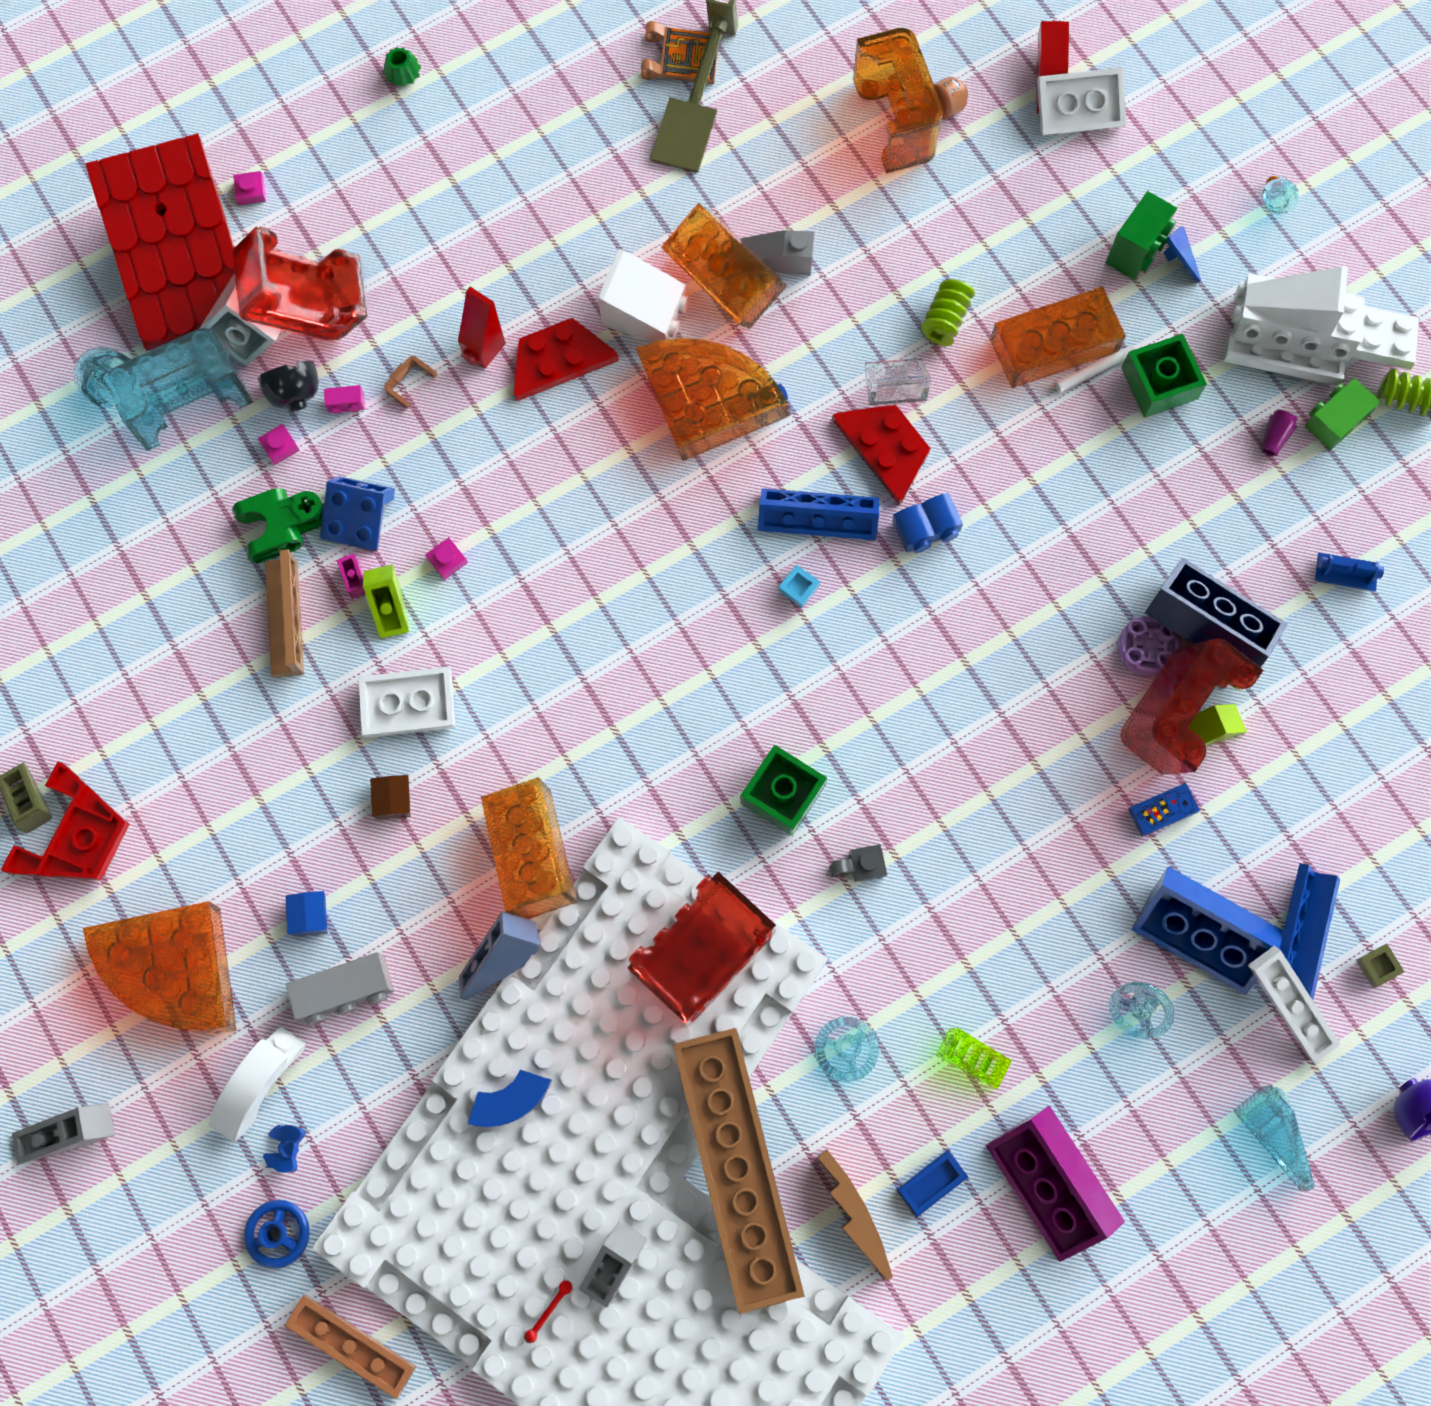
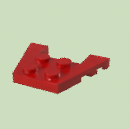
(83, 839)

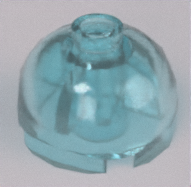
(91, 373)

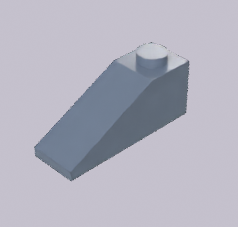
(500, 953)

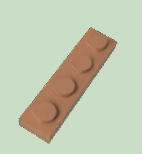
(350, 1346)

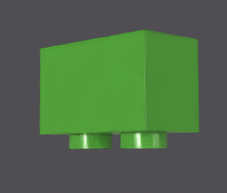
(1342, 413)

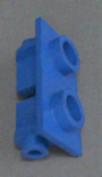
(1348, 572)

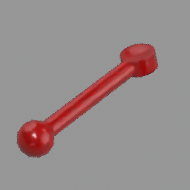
(564, 1288)

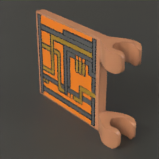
(680, 53)

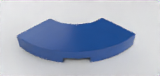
(509, 1103)

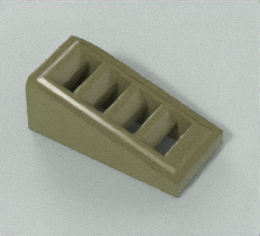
(32, 814)

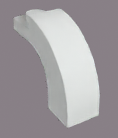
(251, 1081)

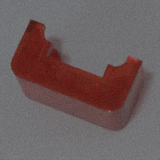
(296, 292)
(1160, 721)
(702, 949)

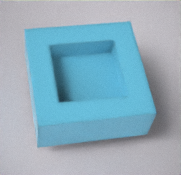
(799, 586)

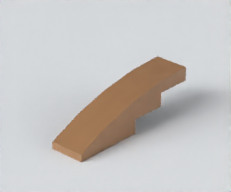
(860, 1225)

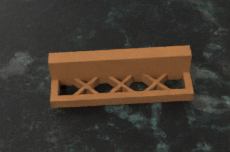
(284, 616)

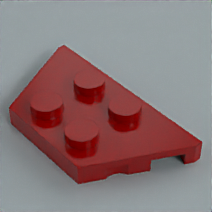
(557, 357)
(886, 445)

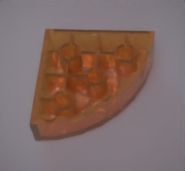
(710, 392)
(168, 966)

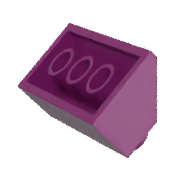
(1055, 1184)

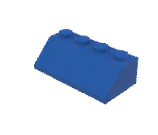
(1206, 929)

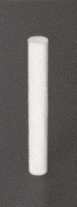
(1092, 369)

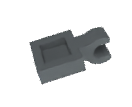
(864, 863)

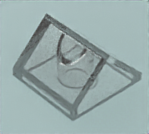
(897, 381)

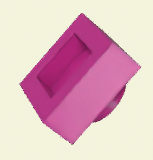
(249, 188)
(278, 444)
(446, 558)

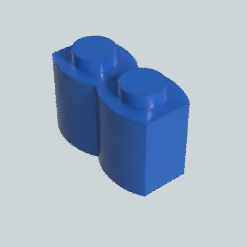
(927, 523)

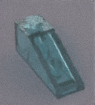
(1277, 1130)

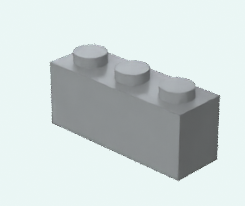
(340, 989)

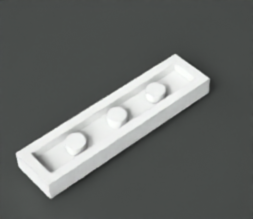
(1283, 362)
(1294, 1004)

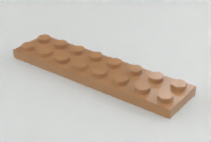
(738, 1171)

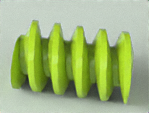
(947, 311)
(1406, 390)

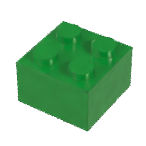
(1142, 236)
(1163, 375)
(783, 790)

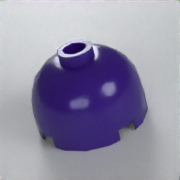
(1413, 1109)

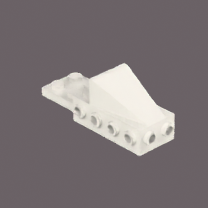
(1318, 319)

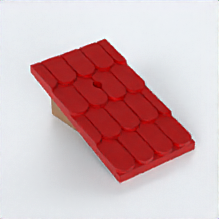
(165, 235)

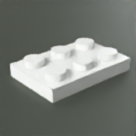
(1081, 101)
(406, 702)

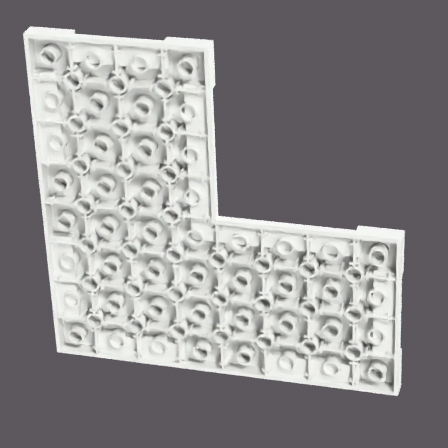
(486, 1222)

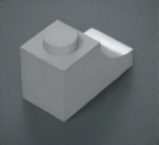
(612, 1263)

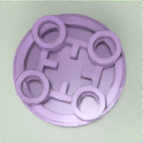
(1146, 646)

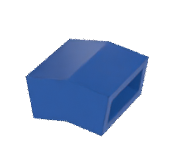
(306, 913)

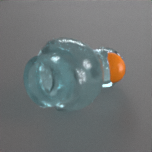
(1280, 195)

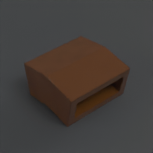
(390, 797)

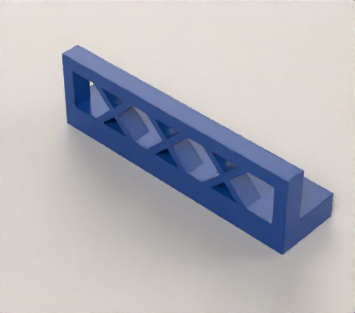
(821, 516)
(1309, 923)

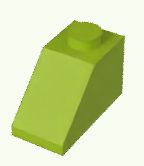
(385, 601)

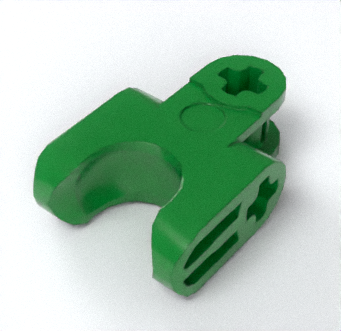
(285, 521)

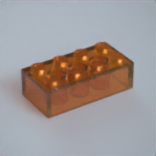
(724, 266)
(1057, 337)
(528, 849)

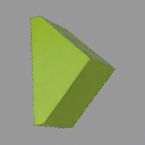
(1218, 723)

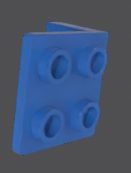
(354, 512)

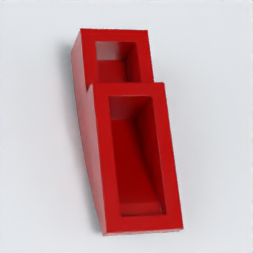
(1052, 50)

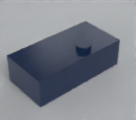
(1207, 609)

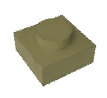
(1380, 965)

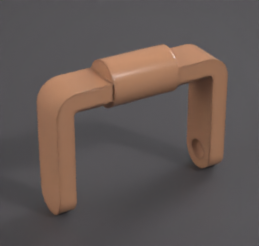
(400, 372)

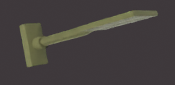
(687, 123)

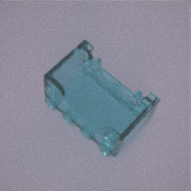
(173, 378)

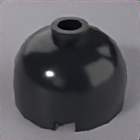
(290, 385)

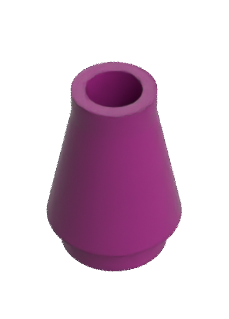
(1278, 431)

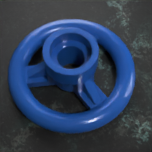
(264, 1235)

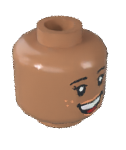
(952, 96)

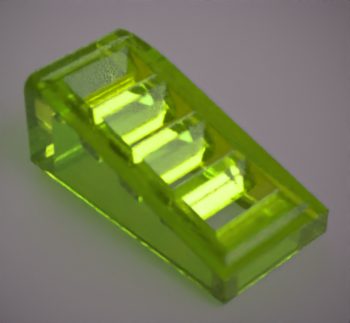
(949, 1045)

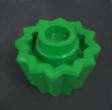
(401, 67)

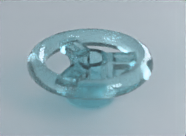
(1142, 1005)
(823, 1041)

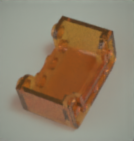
(895, 68)

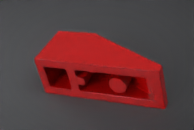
(480, 329)

